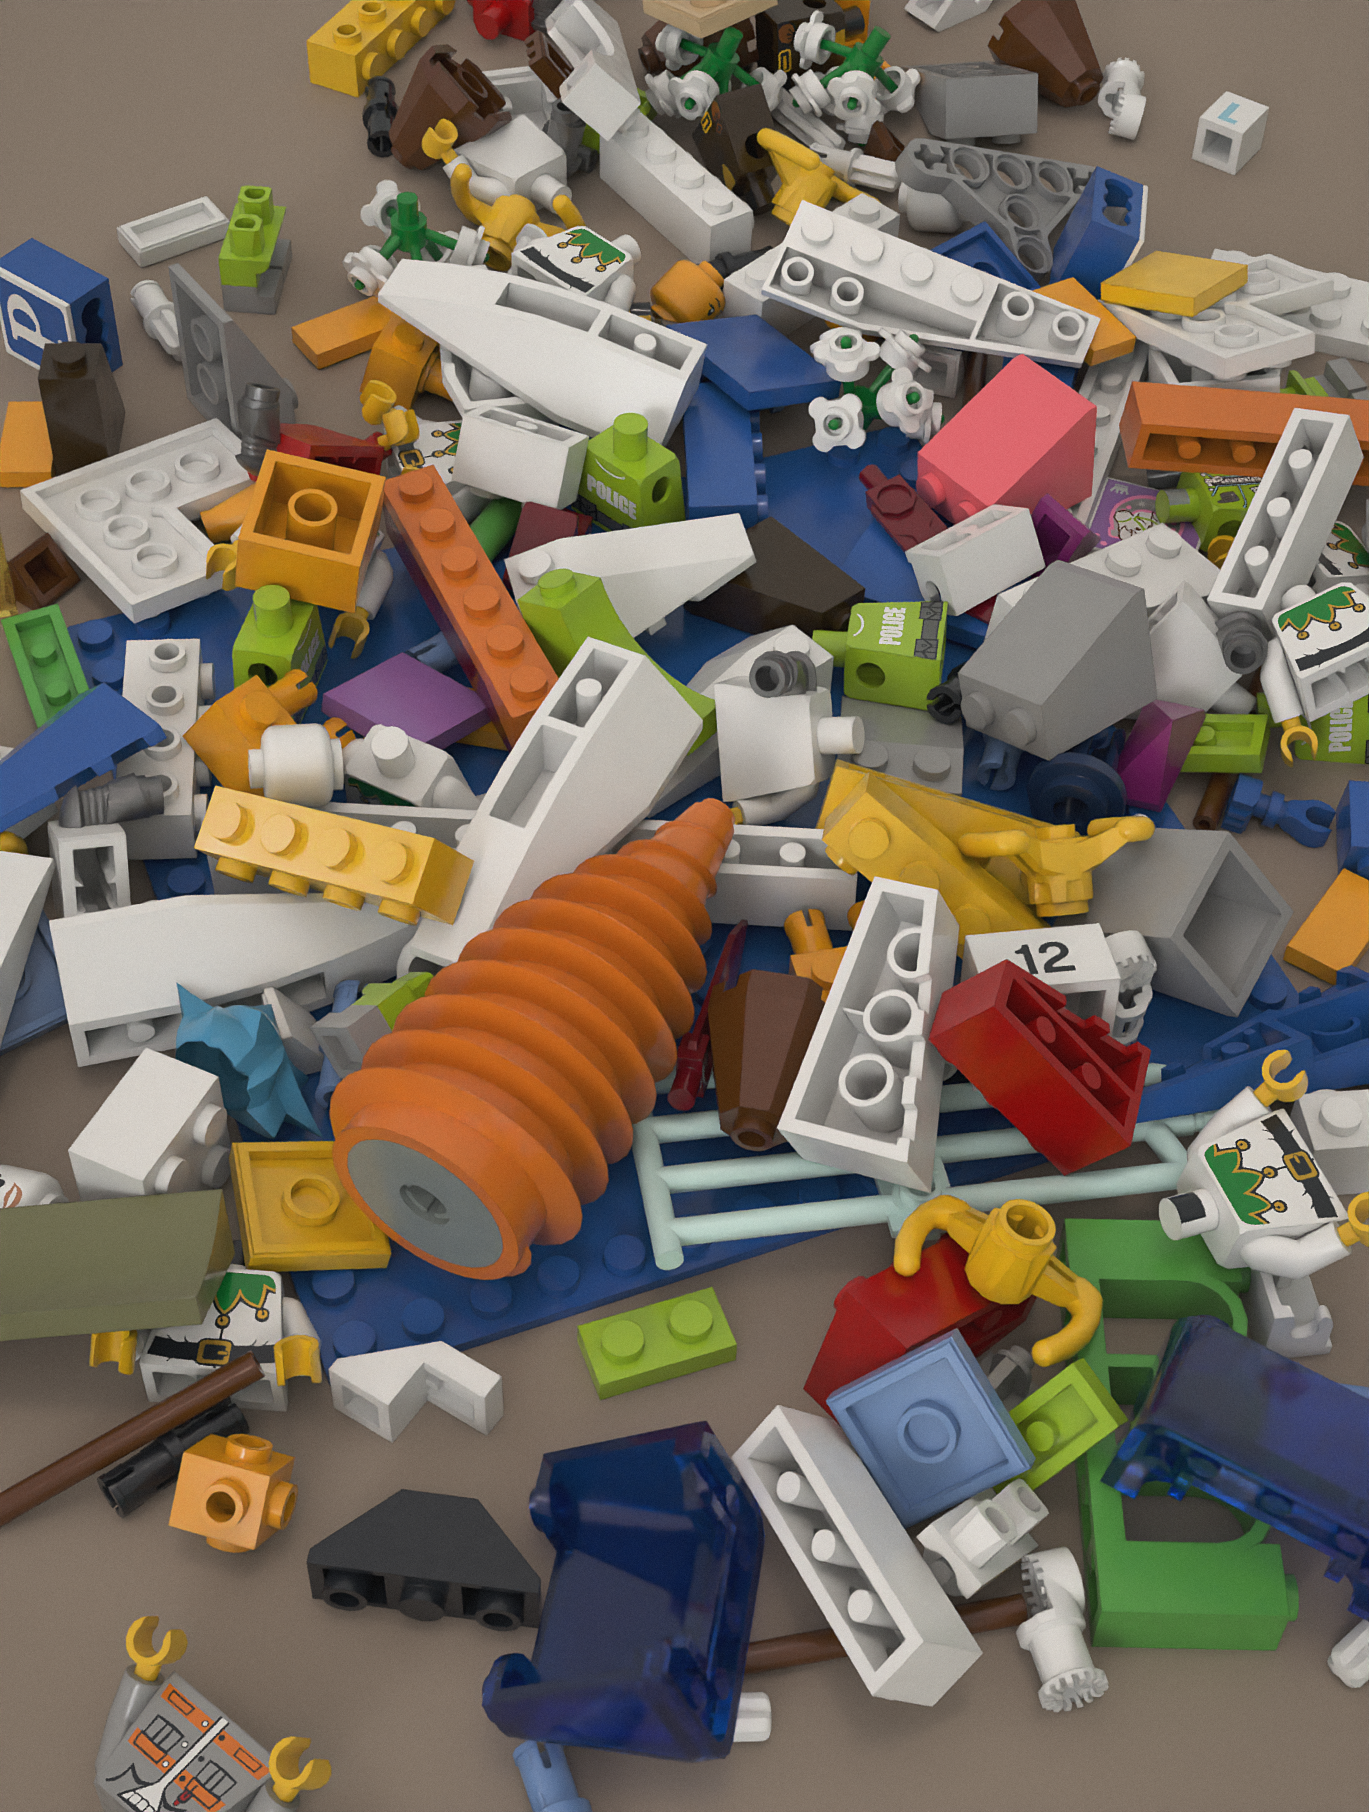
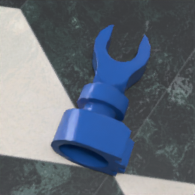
(1302, 819)

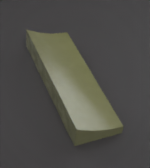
(112, 1264)

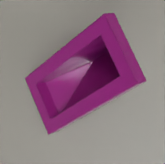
(1060, 533)
(1157, 751)

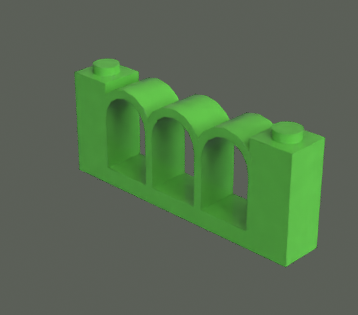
(1160, 1590)

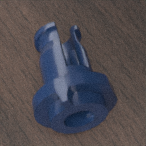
(1079, 785)

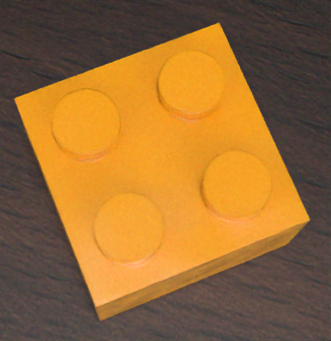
(310, 530)

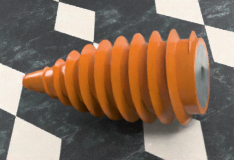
(533, 1056)

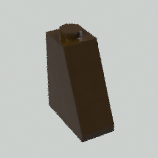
(80, 404)
(783, 588)

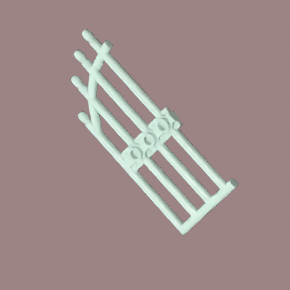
(894, 1200)

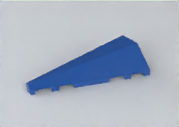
(71, 749)
(1322, 1033)

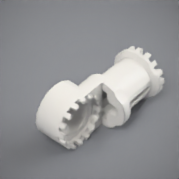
(1123, 105)
(1136, 970)
(1057, 1630)

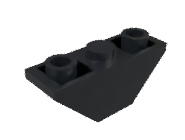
(429, 1562)

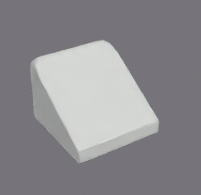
(946, 371)
(295, 1031)

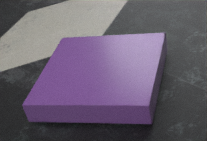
(408, 697)

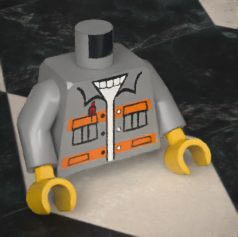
(181, 1753)

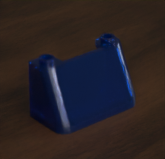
(1256, 1437)
(642, 1600)

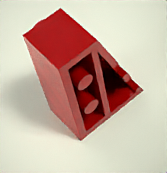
(1043, 1065)
(896, 1314)

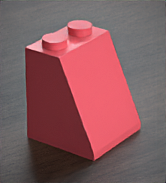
(1011, 446)

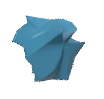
(249, 1057)

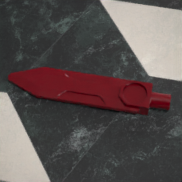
(908, 519)
(694, 1054)

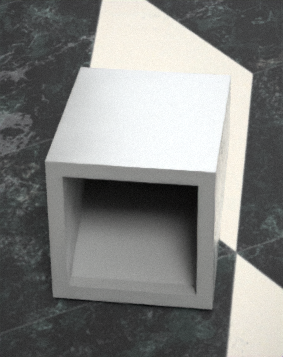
(1061, 663)
(1199, 910)

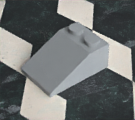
(977, 101)
(219, 356)
(908, 744)

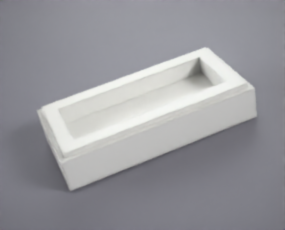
(173, 231)

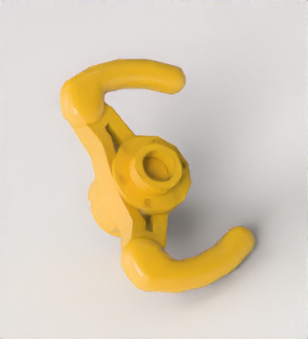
(801, 176)
(506, 217)
(1058, 860)
(1008, 1263)

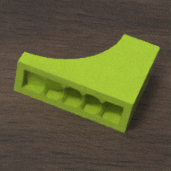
(575, 606)

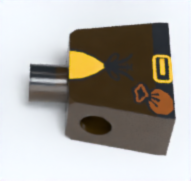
(778, 28)
(731, 148)

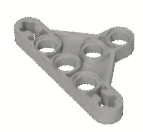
(931, 168)

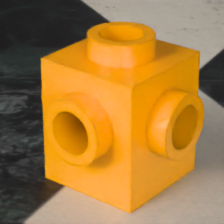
(234, 1491)

